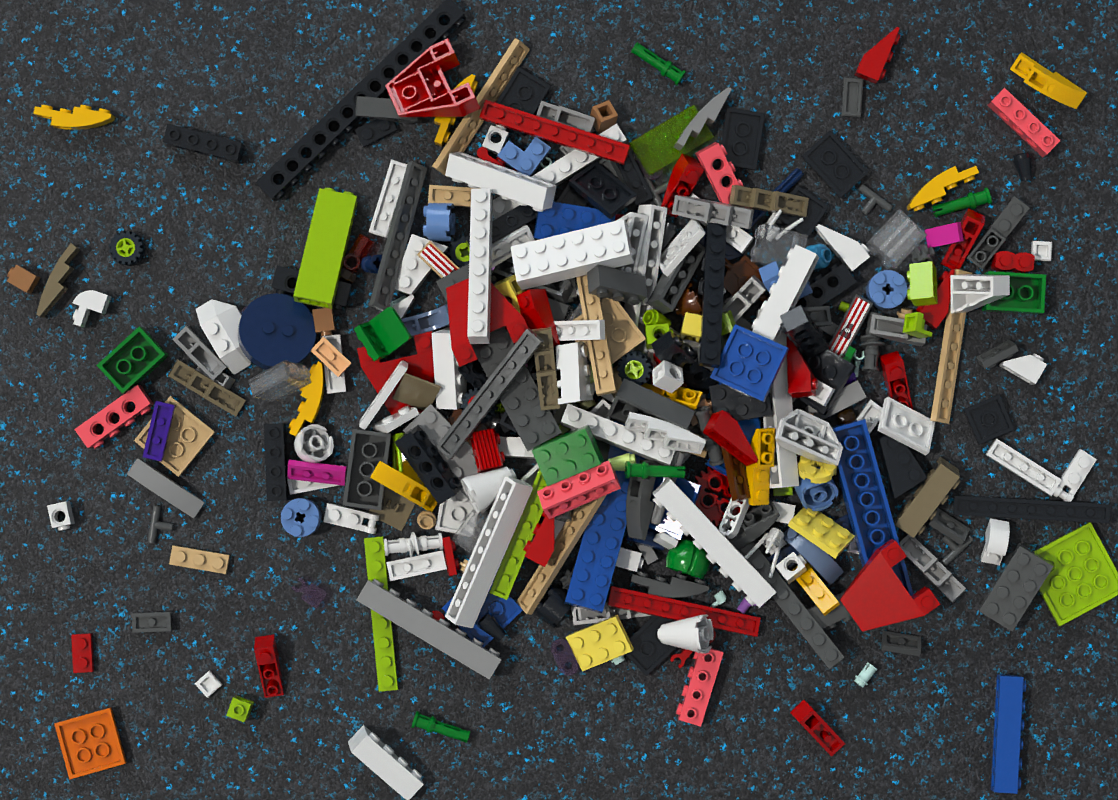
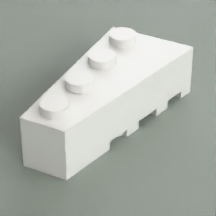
(446, 372)
(385, 763)

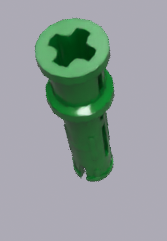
(665, 67)
(971, 200)
(644, 470)
(431, 725)

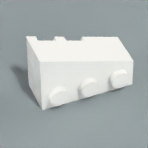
(414, 269)
(976, 290)
(574, 373)

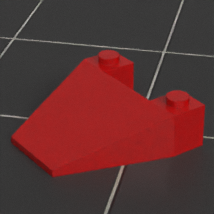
(424, 91)
(501, 315)
(419, 365)
(878, 595)

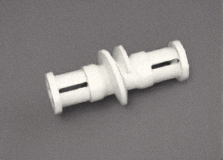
(413, 544)

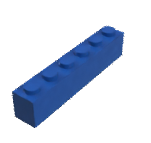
(1007, 733)

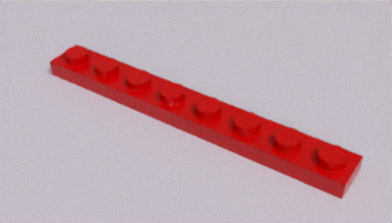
(555, 132)
(680, 610)

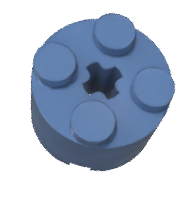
(439, 222)
(895, 283)
(816, 495)
(311, 521)

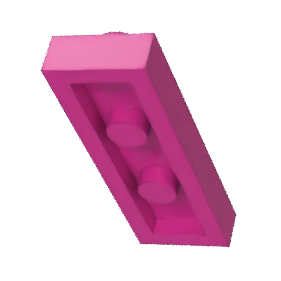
(316, 472)

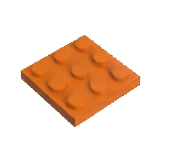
(90, 743)

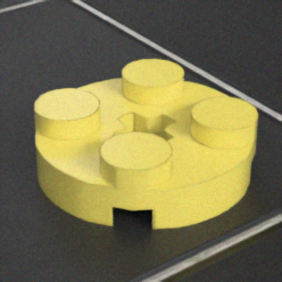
(808, 470)

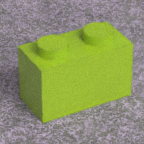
(922, 283)

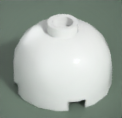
(313, 444)

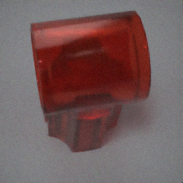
(359, 251)

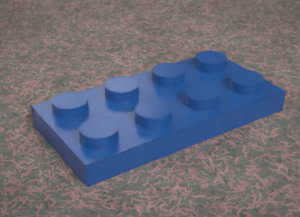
(567, 218)

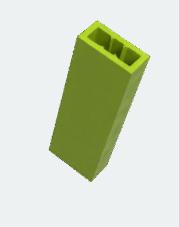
(325, 248)

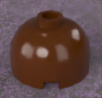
(689, 301)

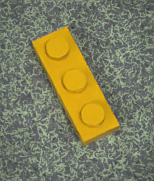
(817, 590)

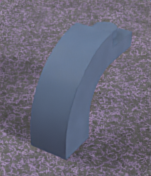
(427, 321)
(816, 557)

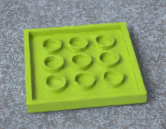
(1080, 575)

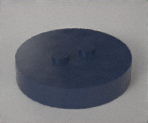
(276, 331)

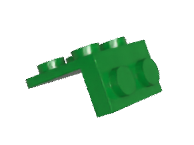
(383, 334)

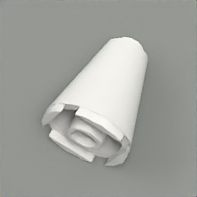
(484, 487)
(688, 634)

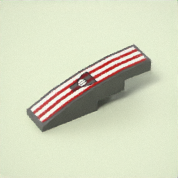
(849, 325)

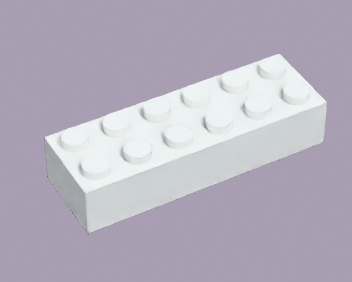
(571, 254)

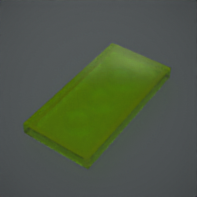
(656, 146)

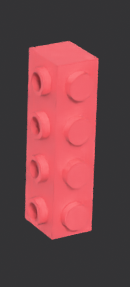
(578, 489)
(700, 686)

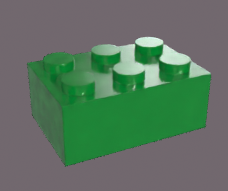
(1025, 296)
(132, 360)
(567, 455)

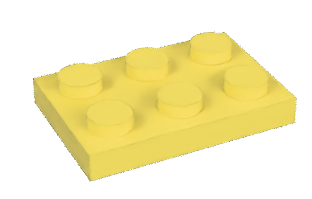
(821, 531)
(599, 643)

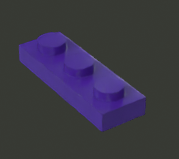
(159, 431)

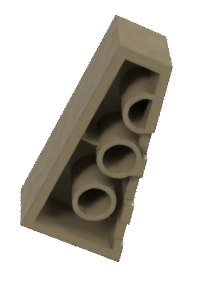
(928, 497)

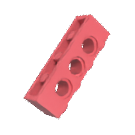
(1023, 122)
(706, 158)
(87, 430)

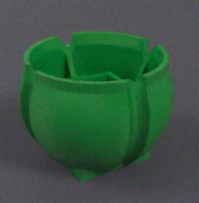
(688, 559)

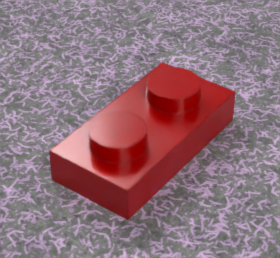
(451, 563)
(82, 653)

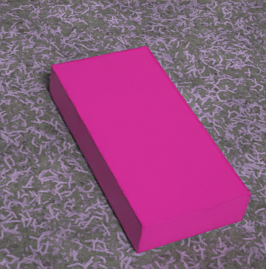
(944, 235)

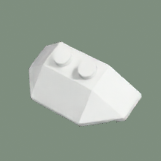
(636, 227)
(220, 326)
(809, 437)

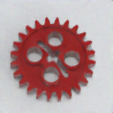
(714, 511)

